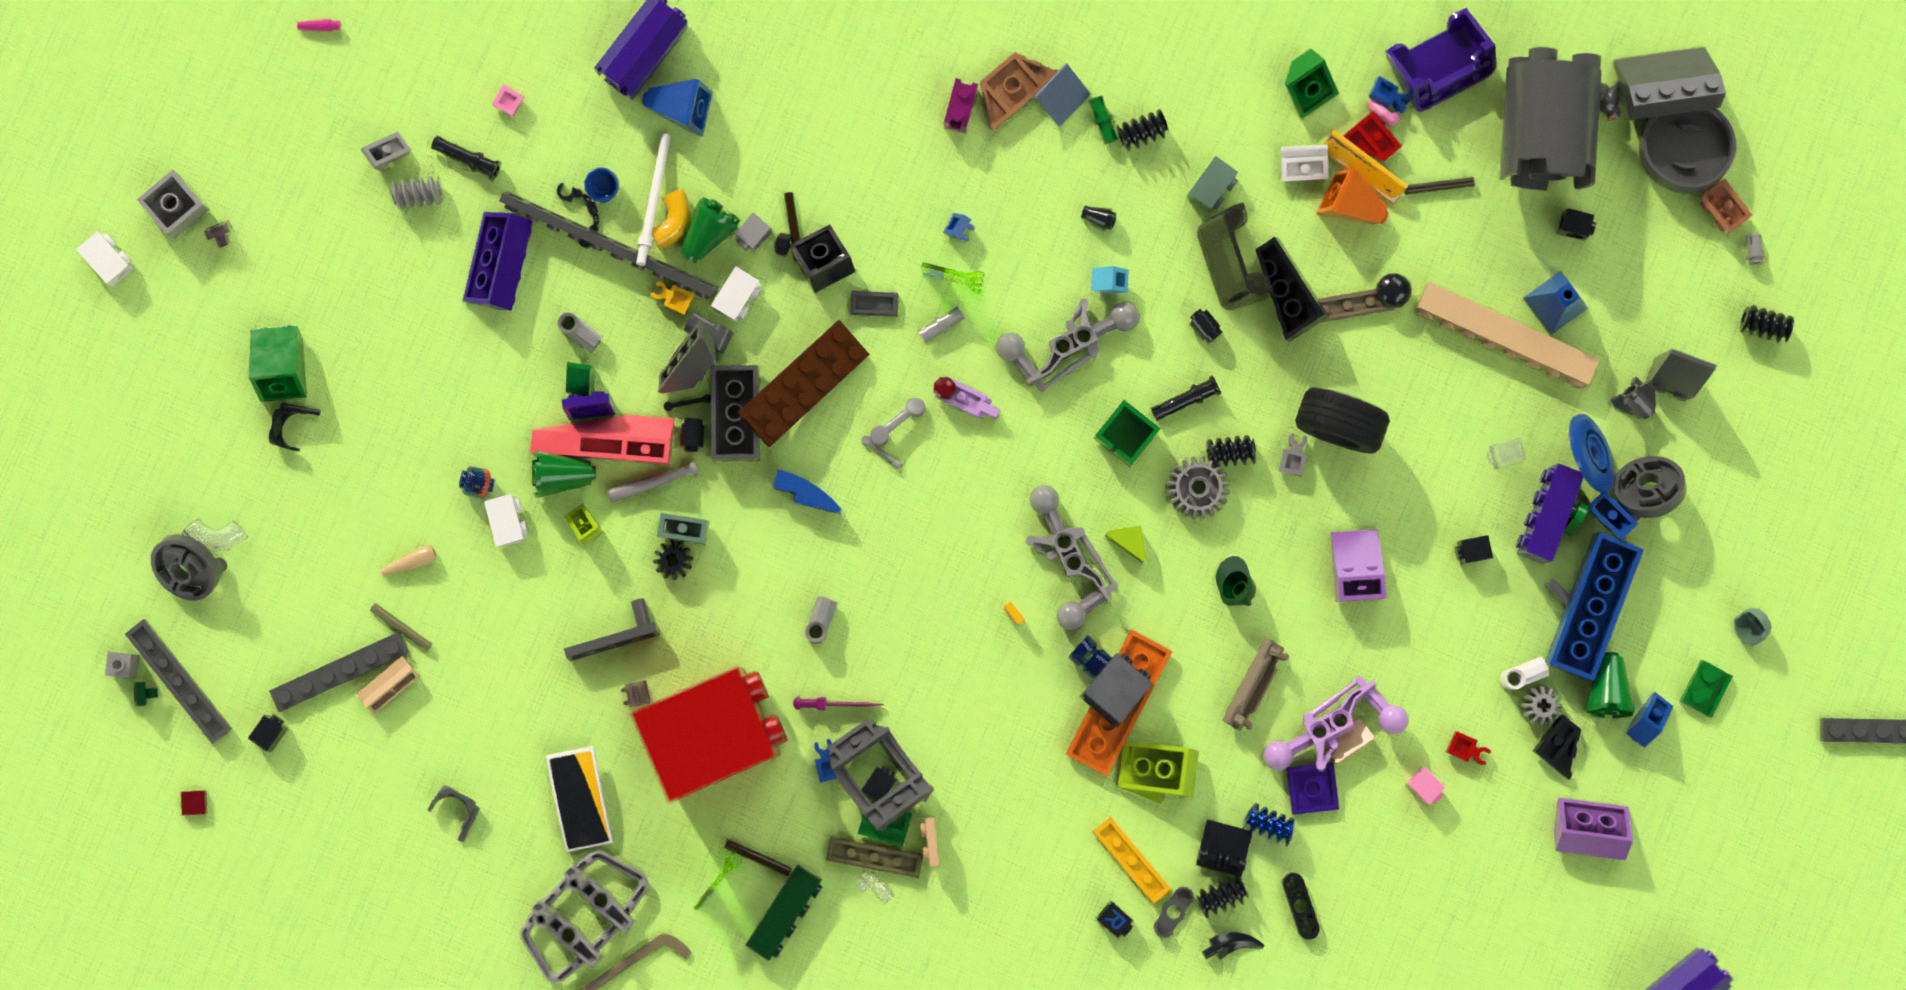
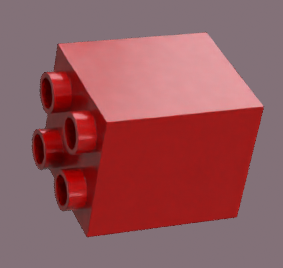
(709, 732)

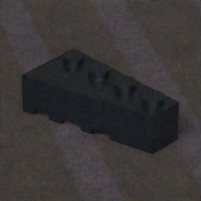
(1293, 297)

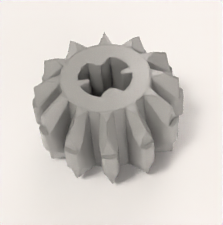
(1536, 712)

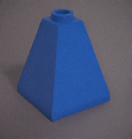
(681, 103)
(1555, 303)

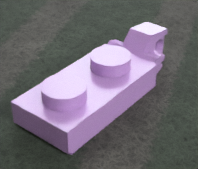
(972, 401)

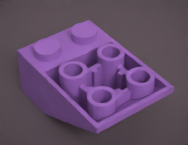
(1358, 566)

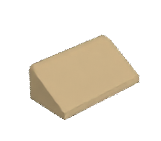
(1351, 741)

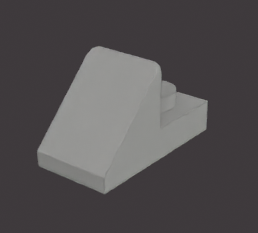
(385, 151)

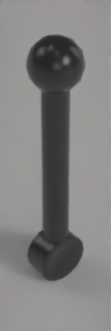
(668, 406)

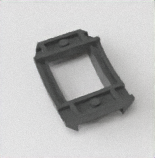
(898, 800)

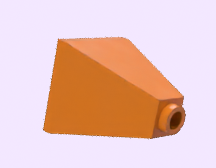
(1352, 199)

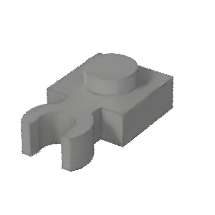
(1293, 459)

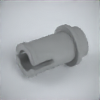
(1755, 252)

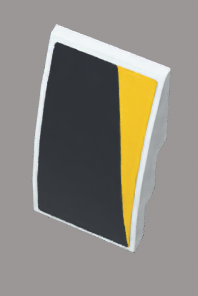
(579, 798)

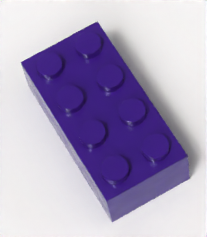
(1549, 513)

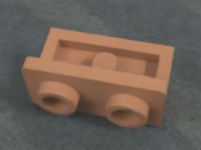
(1725, 206)

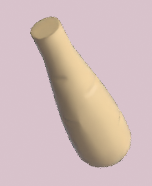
(415, 559)

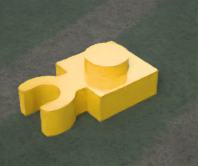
(676, 298)

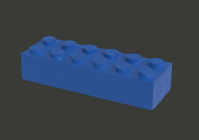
(1594, 606)

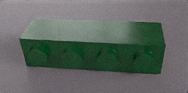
(783, 913)

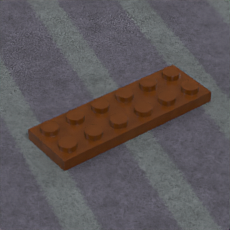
(803, 383)

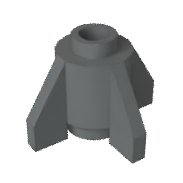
(1637, 399)

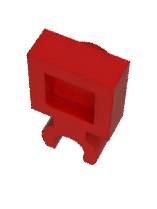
(1464, 748)

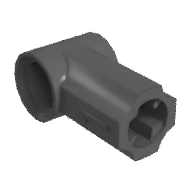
(719, 333)

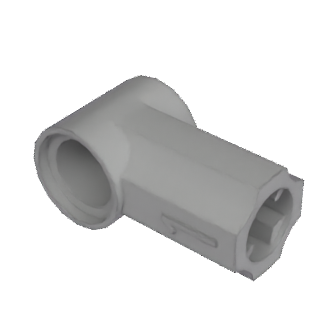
(580, 332)
(821, 618)

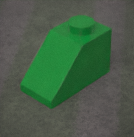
(580, 379)

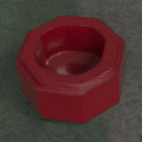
(944, 388)

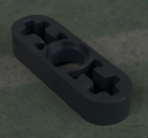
(1300, 924)

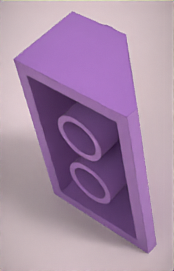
(1592, 829)

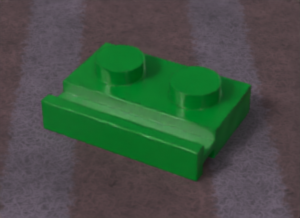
(1706, 688)
(895, 831)

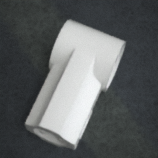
(1525, 673)

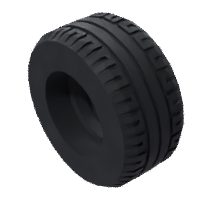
(1342, 420)

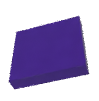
(1311, 789)

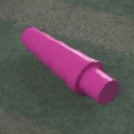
(324, 25)

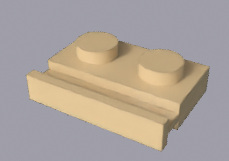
(931, 852)

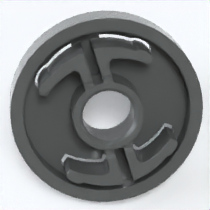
(1653, 501)
(200, 563)

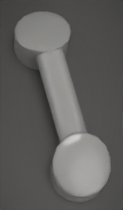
(880, 434)

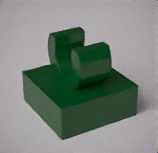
(142, 693)

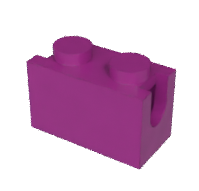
(960, 106)

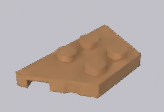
(1012, 87)

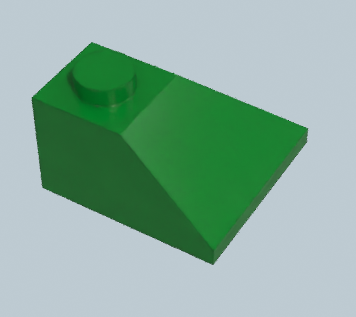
(1309, 83)

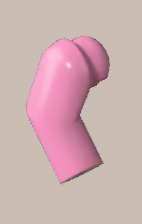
(1383, 114)

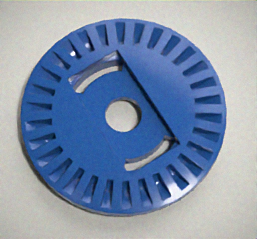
(1592, 453)

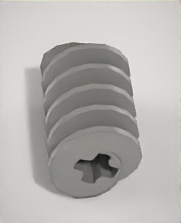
(416, 193)

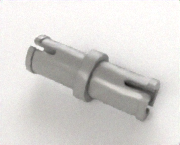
(941, 324)

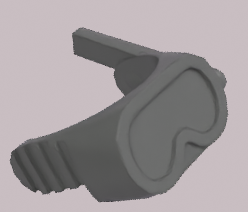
(472, 808)

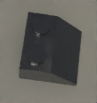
(822, 258)

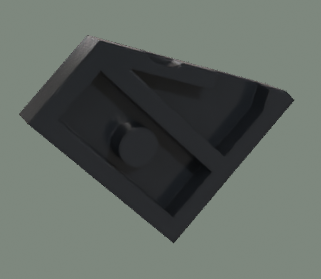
(1559, 745)

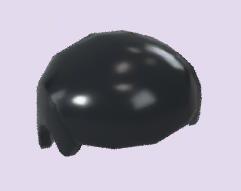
(1394, 290)

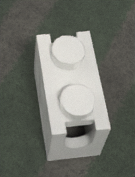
(105, 258)
(736, 295)
(506, 520)

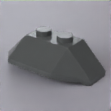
(689, 361)

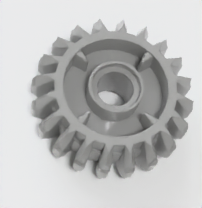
(1188, 498)

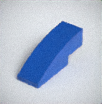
(806, 492)

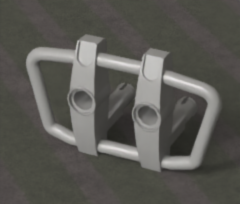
(578, 880)

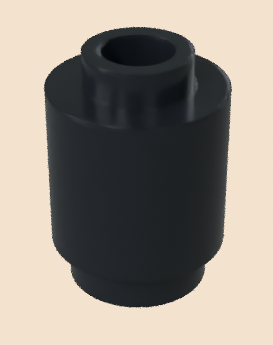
(1205, 325)
(692, 434)

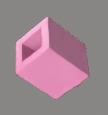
(1426, 786)

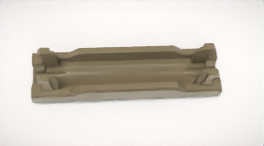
(1254, 685)

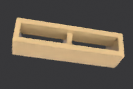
(388, 684)

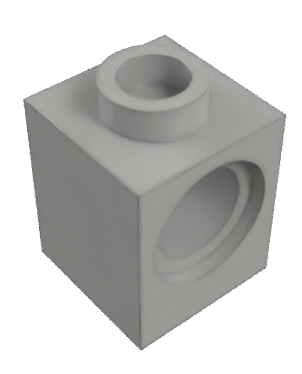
(752, 233)
(121, 665)

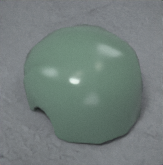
(1752, 626)

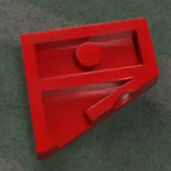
(1373, 138)

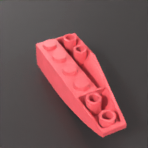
(613, 438)

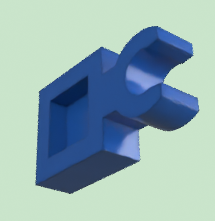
(1386, 94)
(823, 764)

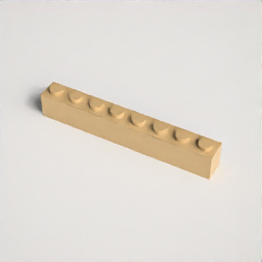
(1506, 335)

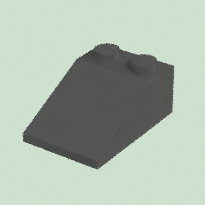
(1679, 374)

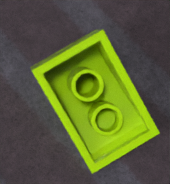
(1169, 763)

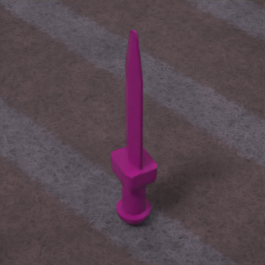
(820, 703)

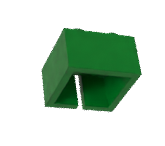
(1126, 433)

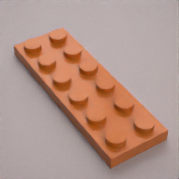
(1097, 740)

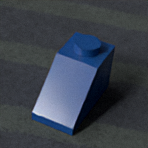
(1612, 515)
(1649, 720)

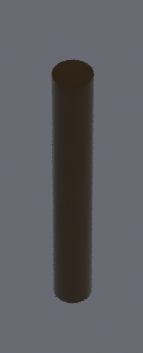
(1439, 185)
(792, 218)
(757, 857)

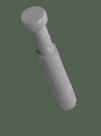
(639, 486)

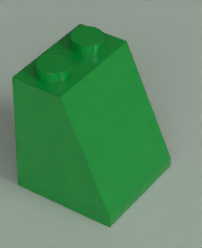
(277, 363)

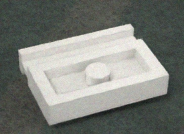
(1304, 163)

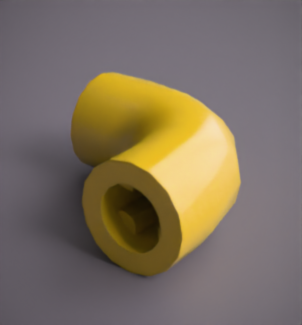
(676, 222)

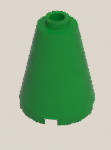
(559, 473)
(1611, 689)

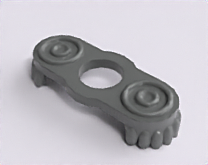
(1182, 898)

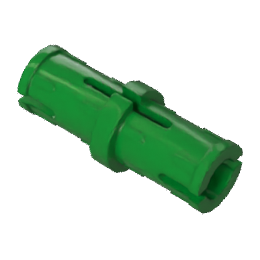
(1103, 119)

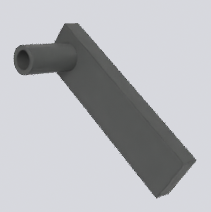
(643, 631)

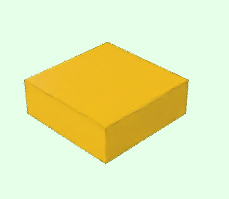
(1014, 614)

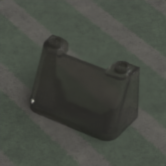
(1225, 263)

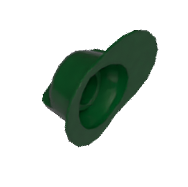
(1235, 582)

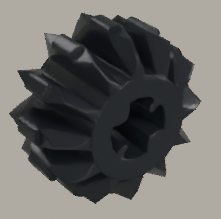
(680, 556)

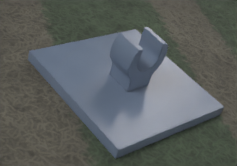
(1062, 94)

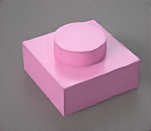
(508, 100)

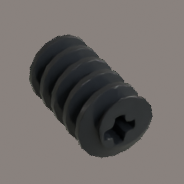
(1143, 129)
(1767, 322)
(1231, 450)
(1222, 896)

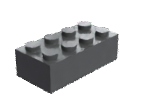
(730, 435)

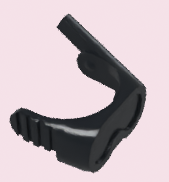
(279, 418)

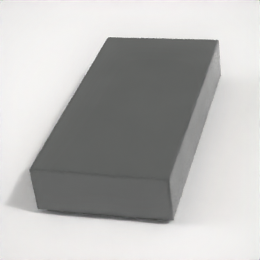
(874, 303)

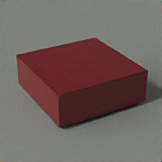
(194, 802)

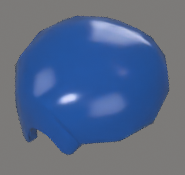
(601, 184)

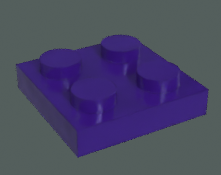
(588, 406)

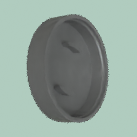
(1688, 150)

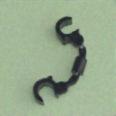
(591, 206)

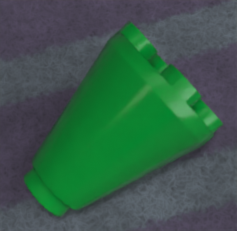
(707, 229)

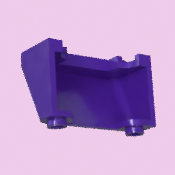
(1444, 62)

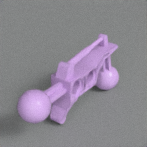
(1392, 720)

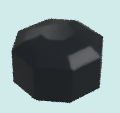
(782, 244)

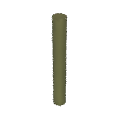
(401, 627)

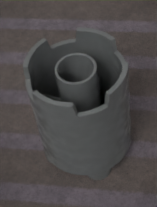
(1551, 119)

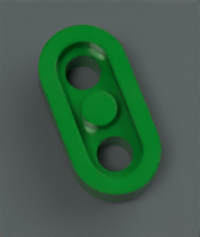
(1576, 518)

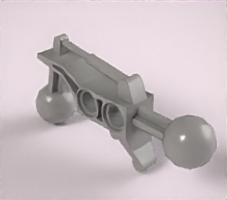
(1012, 346)
(1071, 614)

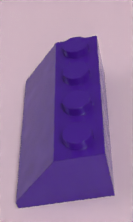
(498, 260)

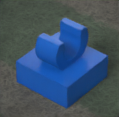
(957, 226)

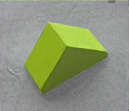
(583, 524)
(1130, 540)

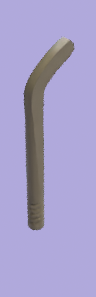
(663, 939)

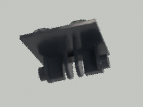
(1224, 848)

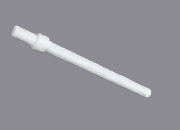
(645, 239)

